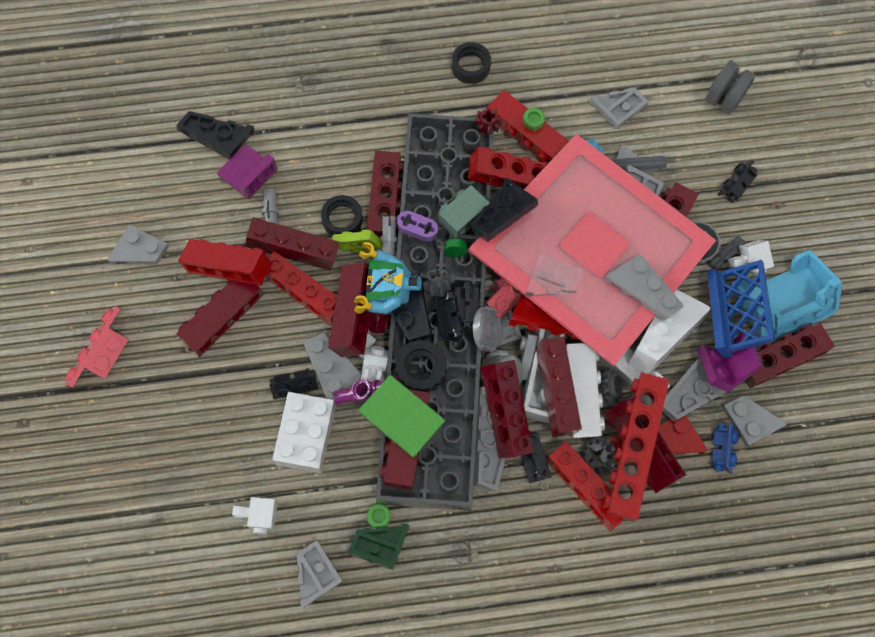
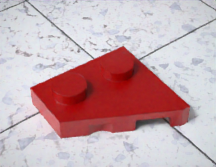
(681, 437)

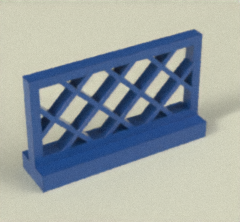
(722, 316)

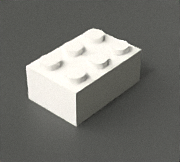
(304, 432)

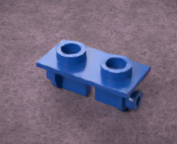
(726, 457)

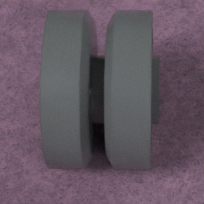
(731, 88)

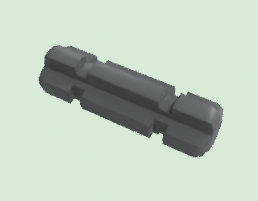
(726, 253)

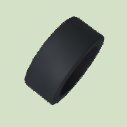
(478, 50)
(341, 201)

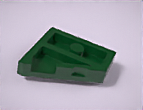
(379, 545)

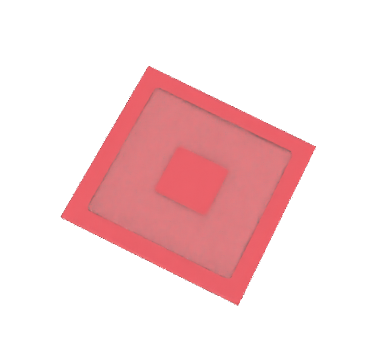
(595, 221)

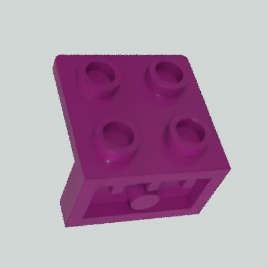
(248, 171)
(730, 371)

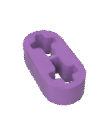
(421, 223)

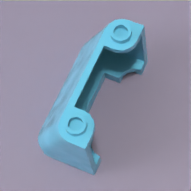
(798, 296)

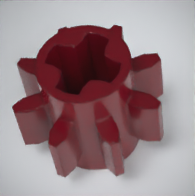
(492, 125)
(379, 322)

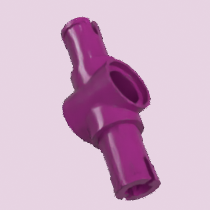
(357, 391)

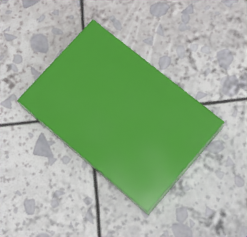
(401, 416)

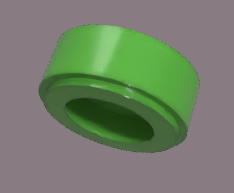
(533, 119)
(378, 516)

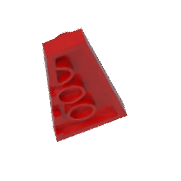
(534, 317)

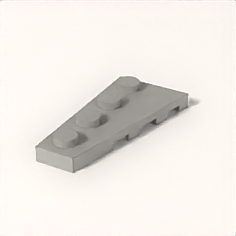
(487, 463)

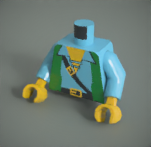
(386, 283)

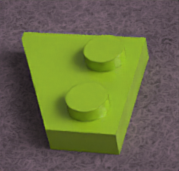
(353, 241)

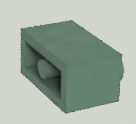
(461, 211)

